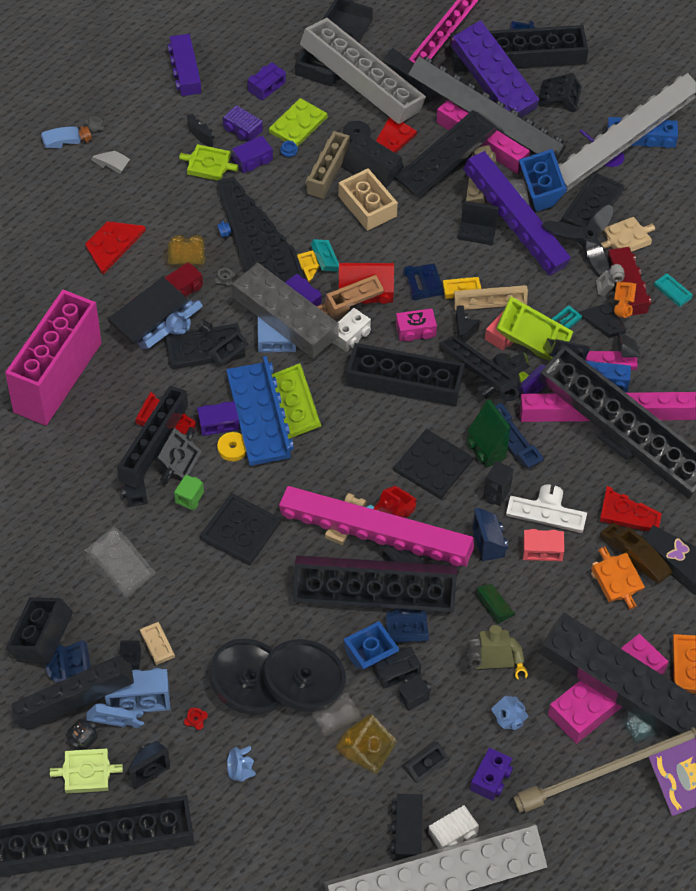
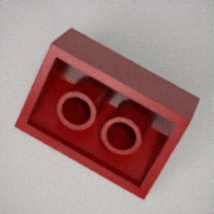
(355, 272)

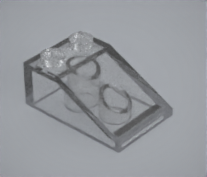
(119, 562)

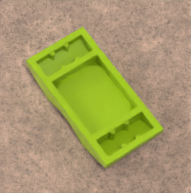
(530, 328)

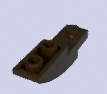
(640, 552)

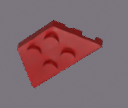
(112, 242)

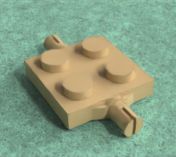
(627, 234)

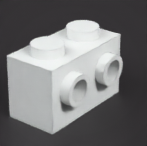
(352, 329)

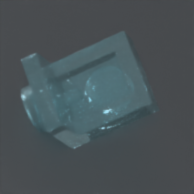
(638, 727)

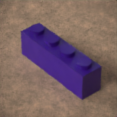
(185, 65)

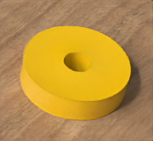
(228, 453)

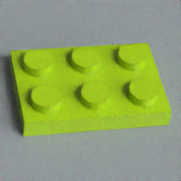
(298, 122)

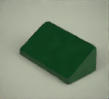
(494, 603)

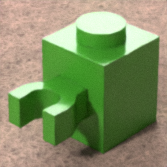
(189, 492)

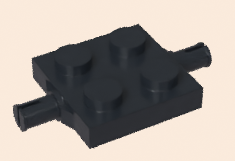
(177, 454)

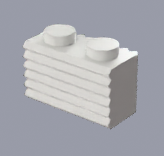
(453, 828)

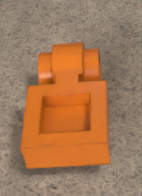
(624, 293)

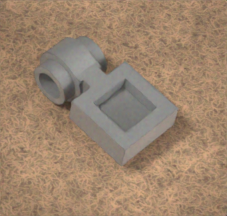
(606, 280)

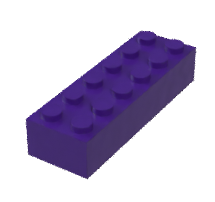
(494, 69)

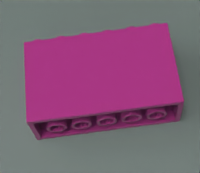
(53, 357)

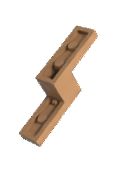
(339, 301)

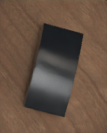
(200, 131)

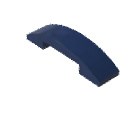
(518, 445)

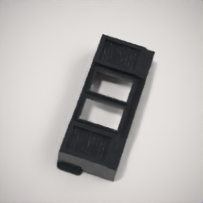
(353, 20)

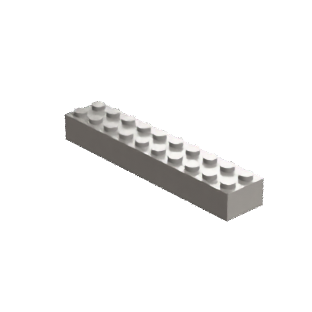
(456, 866)

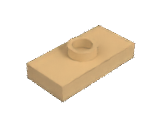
(157, 643)

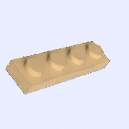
(489, 297)

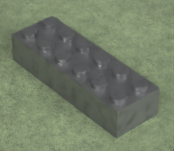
(285, 310)

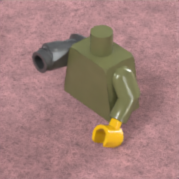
(495, 650)

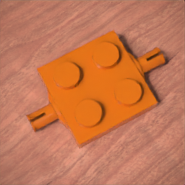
(617, 577)

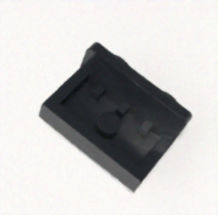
(554, 346)

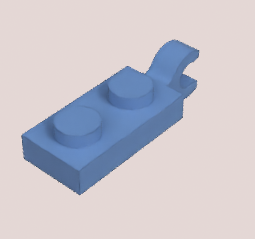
(114, 716)

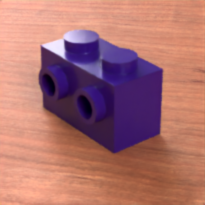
(491, 774)

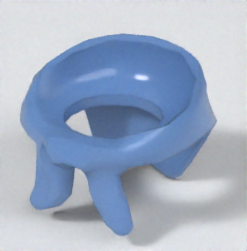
(240, 767)

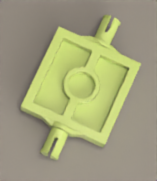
(86, 770)

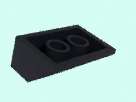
(368, 153)

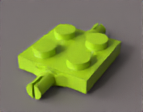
(208, 162)

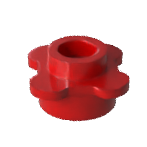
(196, 712)

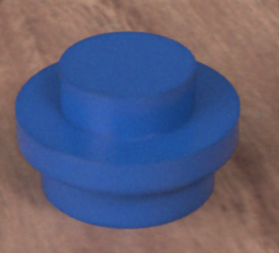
(289, 149)
(224, 229)

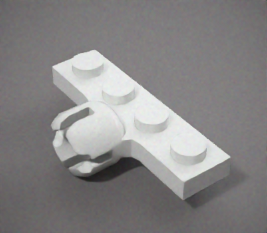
(547, 510)

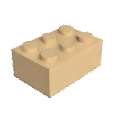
(367, 199)

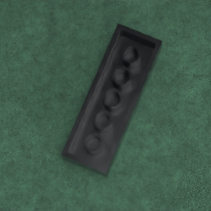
(405, 374)

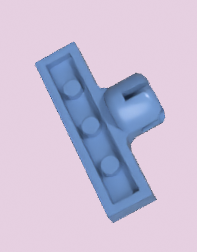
(175, 324)

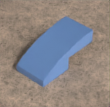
(56, 137)

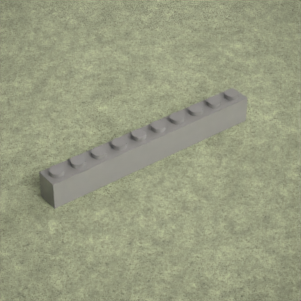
(628, 131)

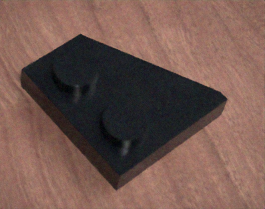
(604, 319)

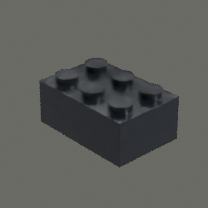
(39, 630)

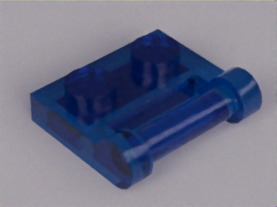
(429, 279)

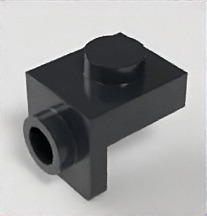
(131, 652)

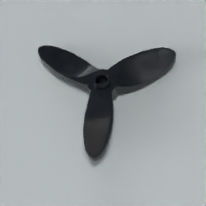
(587, 237)

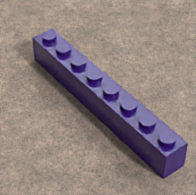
(516, 213)

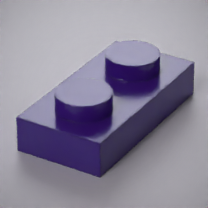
(531, 384)

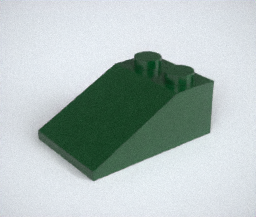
(489, 435)

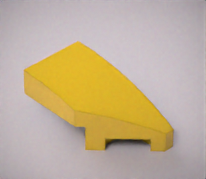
(308, 264)

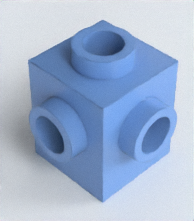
(510, 713)

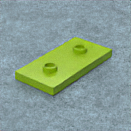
(296, 400)

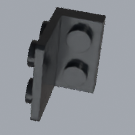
(561, 88)
(478, 223)

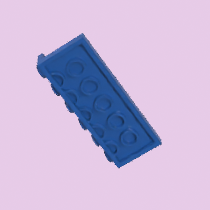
(260, 413)

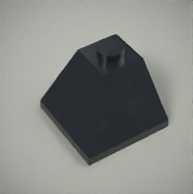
(149, 763)

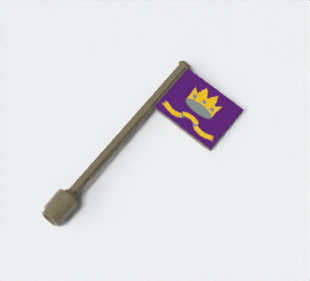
(672, 763)

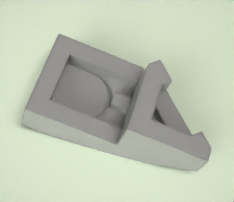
(112, 159)

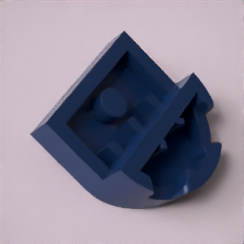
(407, 625)
(68, 661)

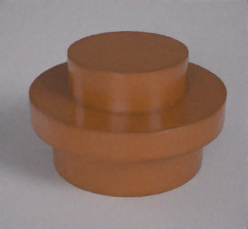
(85, 134)

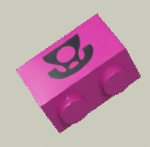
(416, 325)

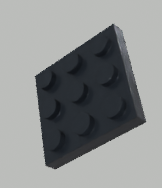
(433, 464)
(240, 529)

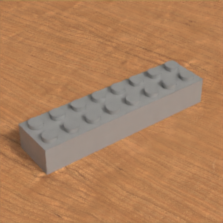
(362, 70)

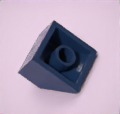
(489, 535)

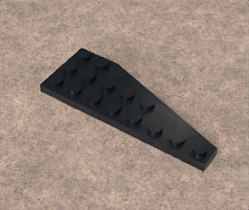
(256, 234)

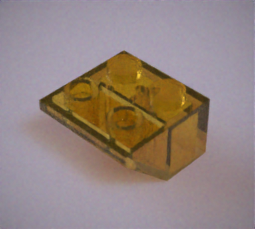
(186, 250)

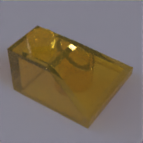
(367, 744)

